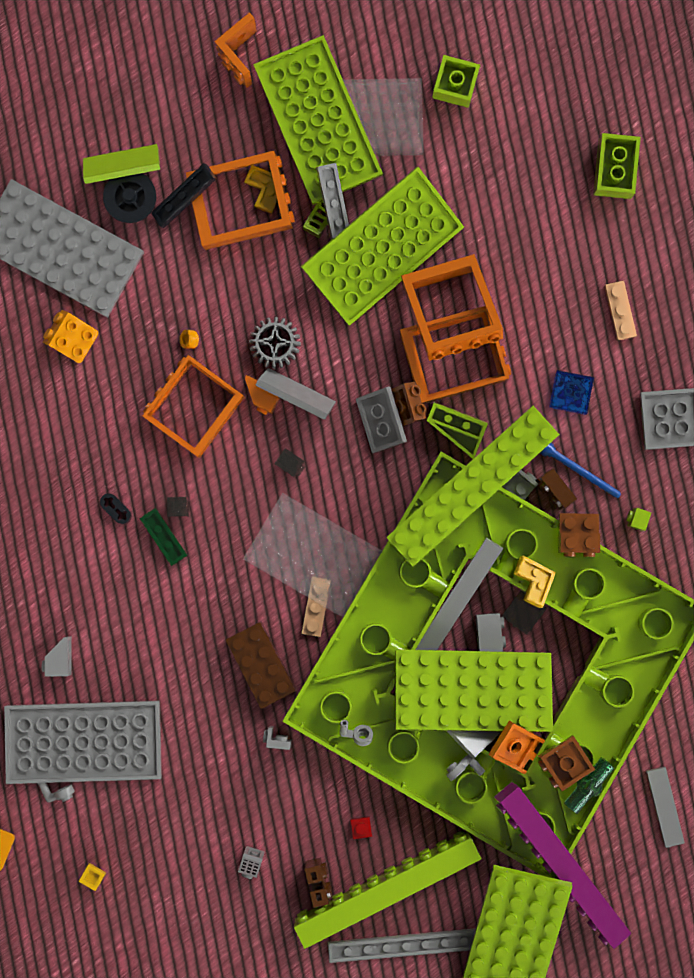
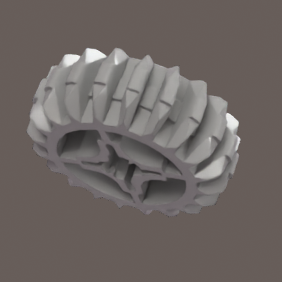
(266, 342)

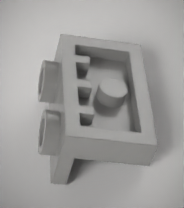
(521, 484)
(278, 742)

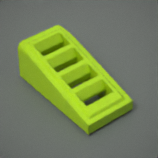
(311, 229)

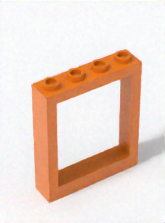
(209, 241)
(464, 341)
(415, 367)

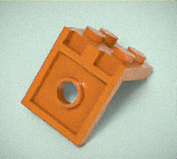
(231, 41)
(512, 755)

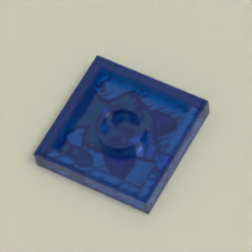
(571, 392)

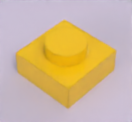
(92, 877)

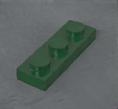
(163, 536)

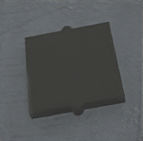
(523, 614)

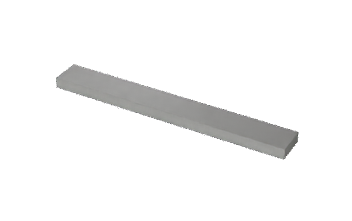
(460, 595)
(400, 945)

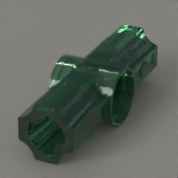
(589, 785)

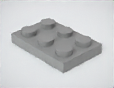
(381, 420)

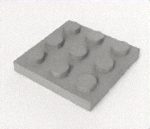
(667, 418)

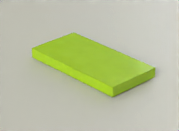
(121, 164)

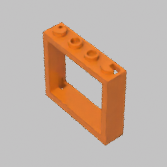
(172, 380)

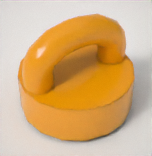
(189, 339)

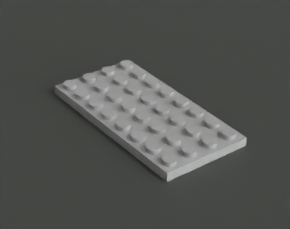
(64, 249)
(82, 742)

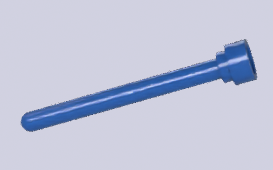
(550, 451)

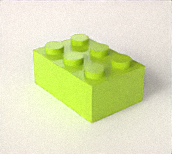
(616, 166)

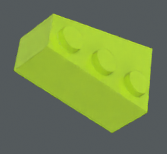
(458, 427)

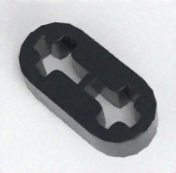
(113, 512)

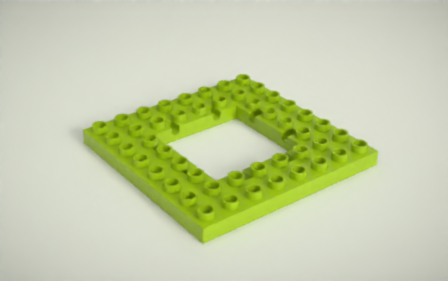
(641, 644)

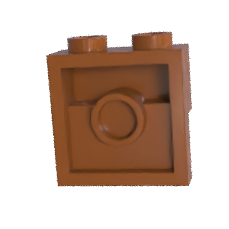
(409, 403)
(579, 534)
(565, 763)

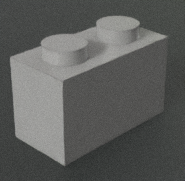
(489, 632)

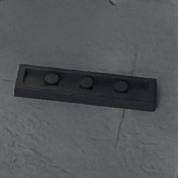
(183, 195)

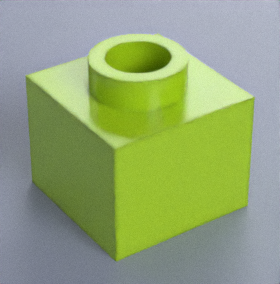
(638, 519)

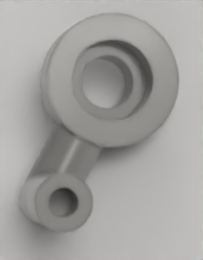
(361, 730)
(455, 769)
(64, 793)

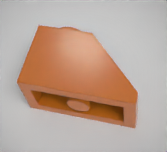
(261, 399)

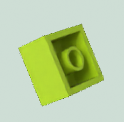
(456, 81)

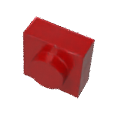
(361, 827)

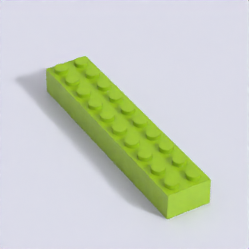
(472, 486)
(386, 888)

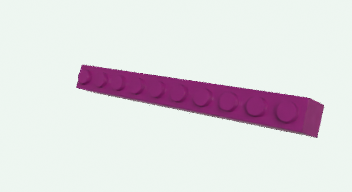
(562, 864)

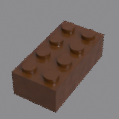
(261, 665)

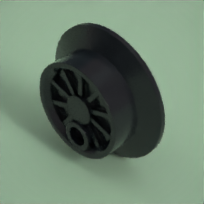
(130, 198)

